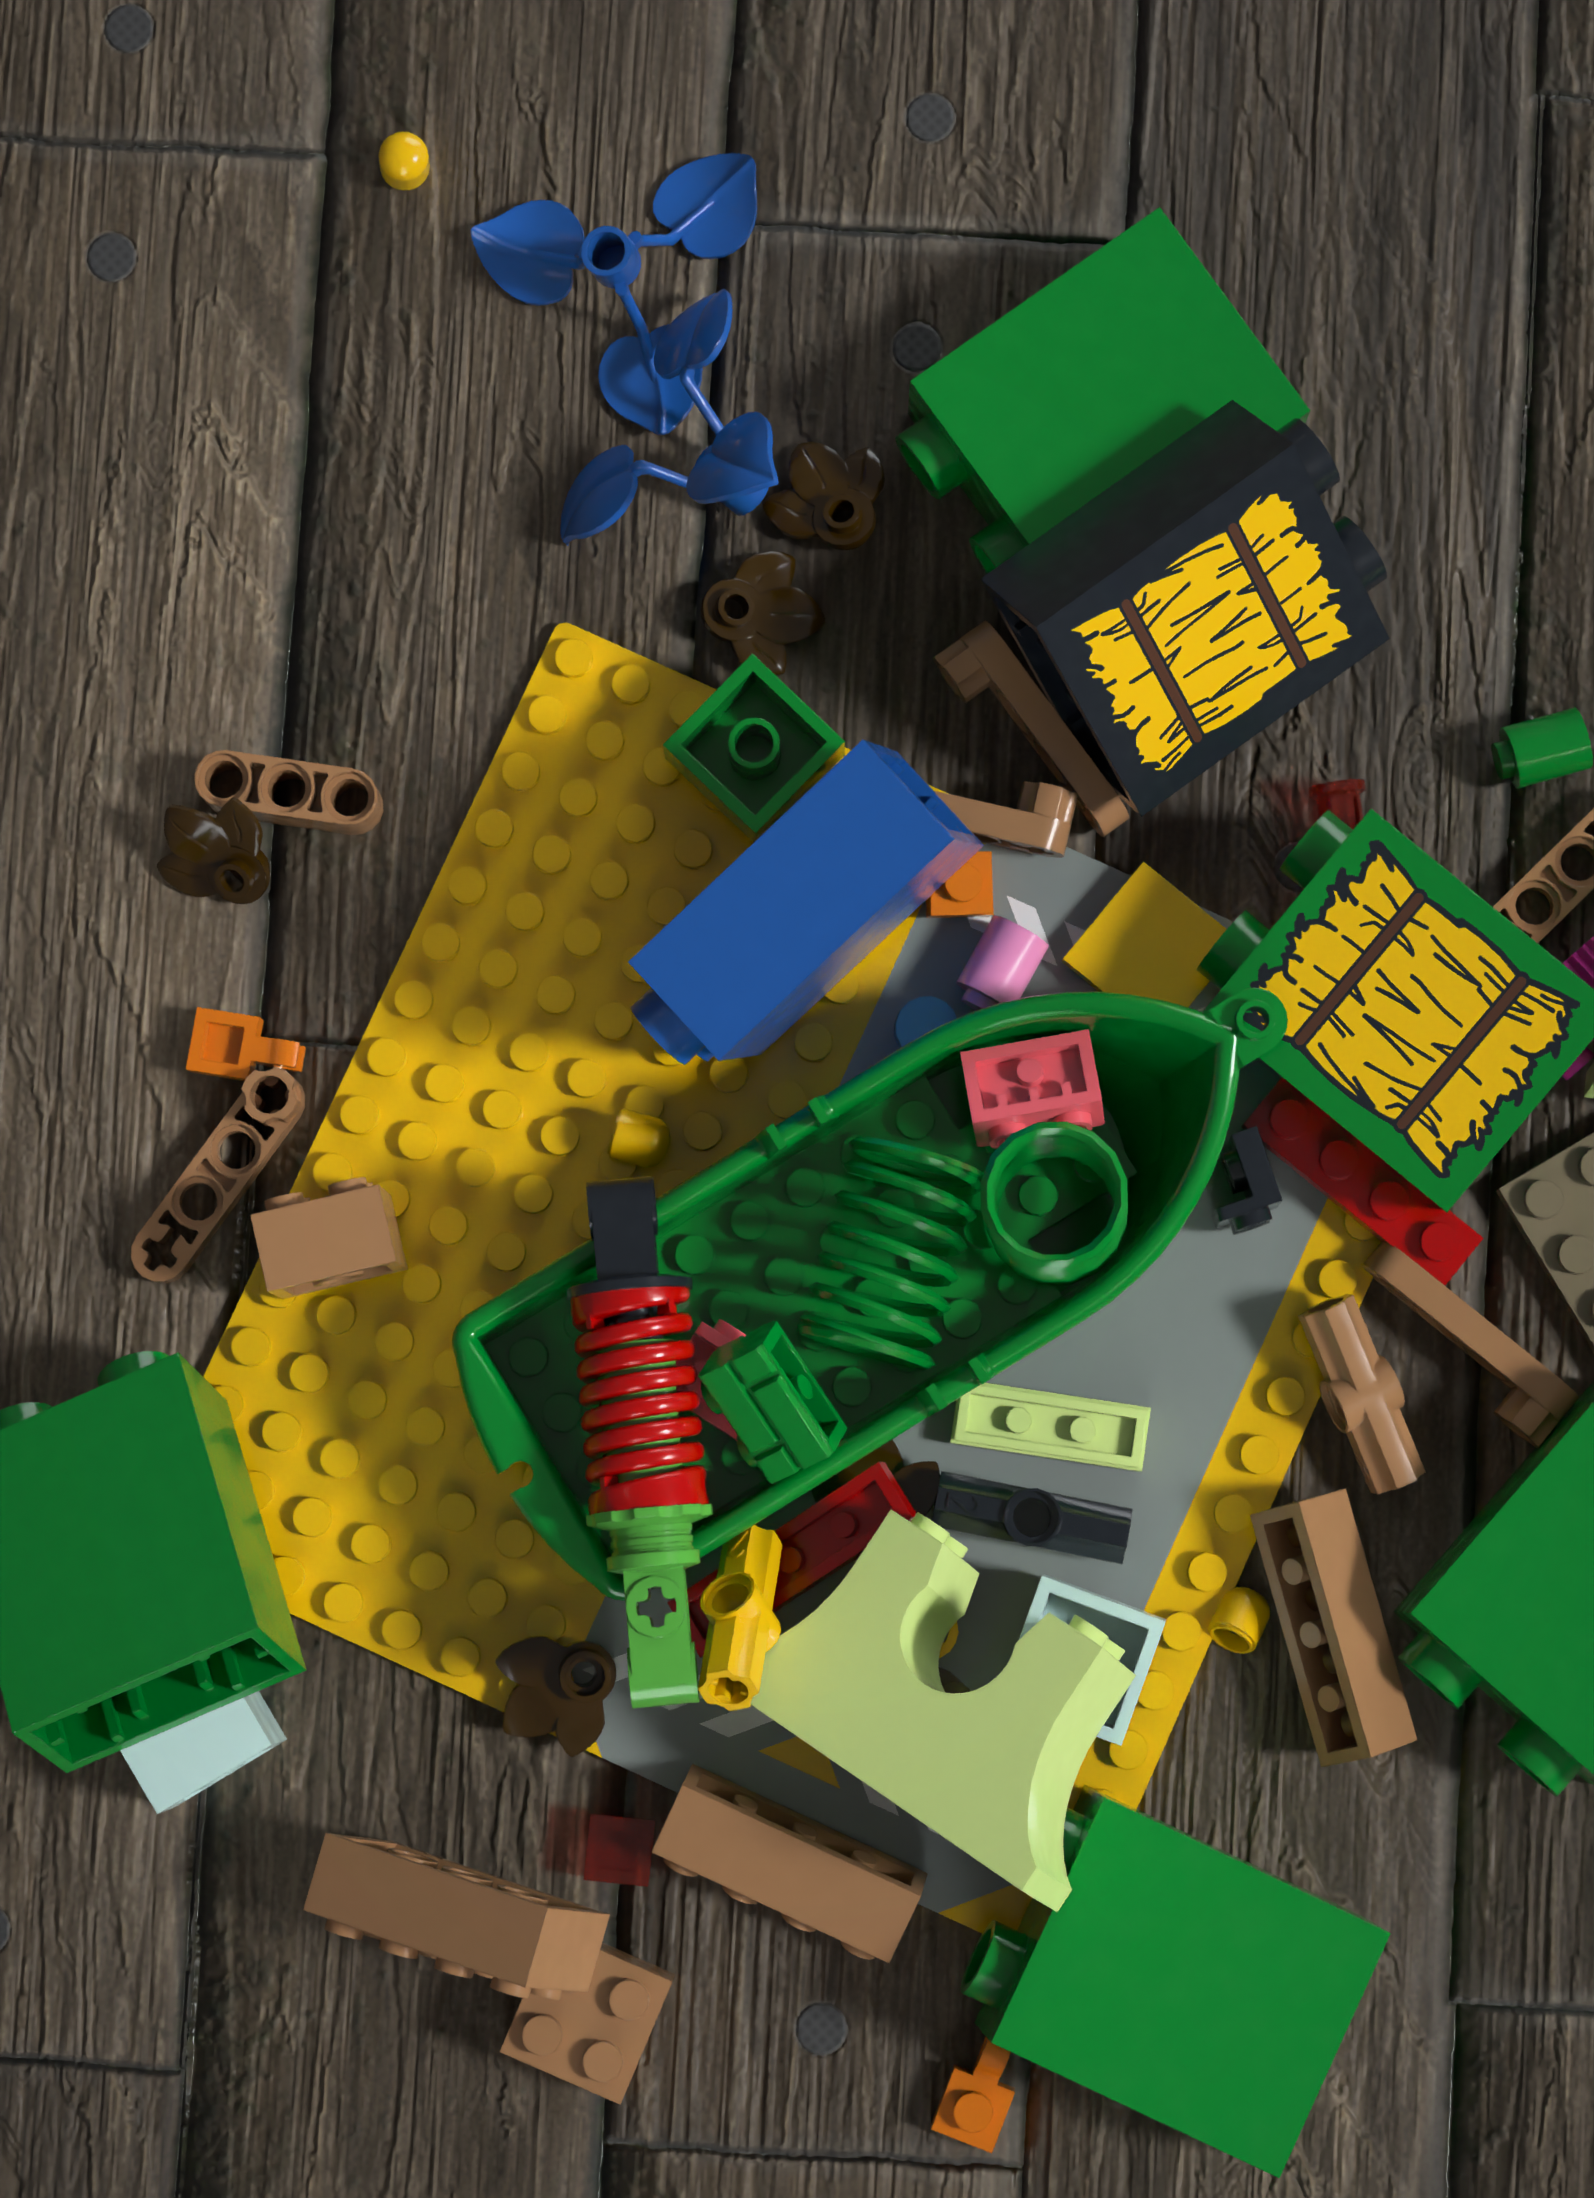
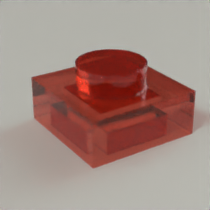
(619, 1849)

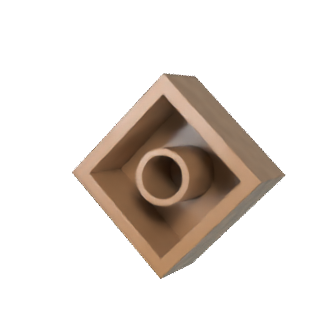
(328, 1239)
(593, 2034)

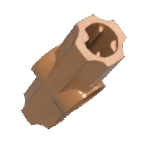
(1362, 1394)

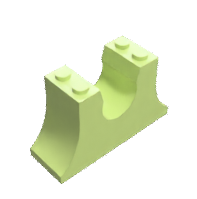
(971, 1765)

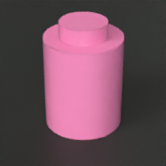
(1001, 964)

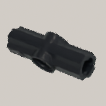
(1074, 1524)

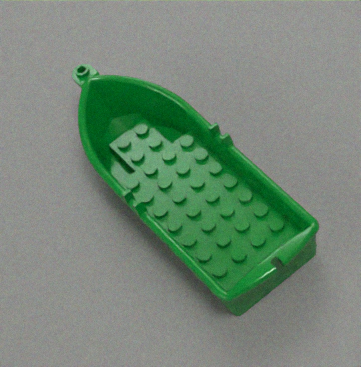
(759, 1221)

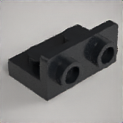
(1248, 1171)

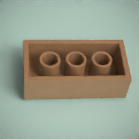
(455, 1916)

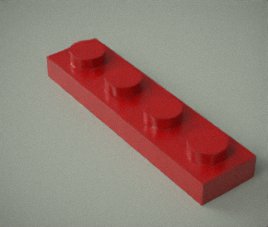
(1361, 1182)
(819, 1540)

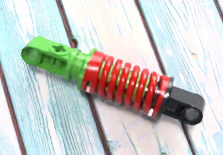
(637, 1431)

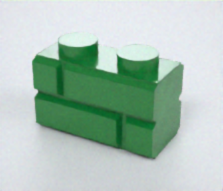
(771, 1403)

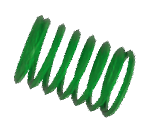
(1054, 1141)
(943, 1182)

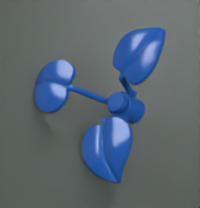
(539, 243)
(729, 471)

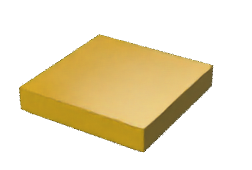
(1147, 942)

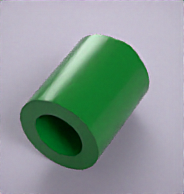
(1543, 748)

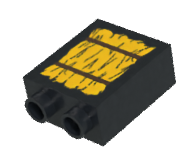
(1194, 601)

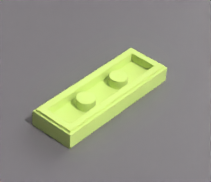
(1052, 1426)

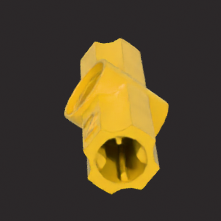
(740, 1618)

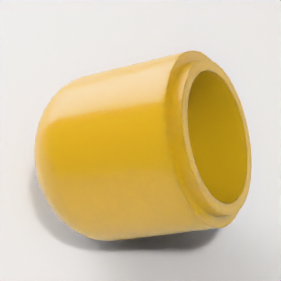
(404, 161)
(639, 1139)
(1243, 1613)

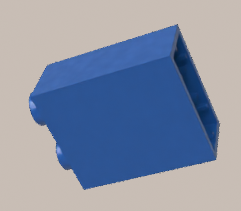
(799, 908)

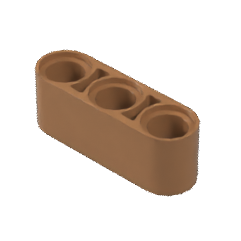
(316, 809)

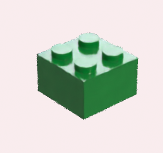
(754, 748)

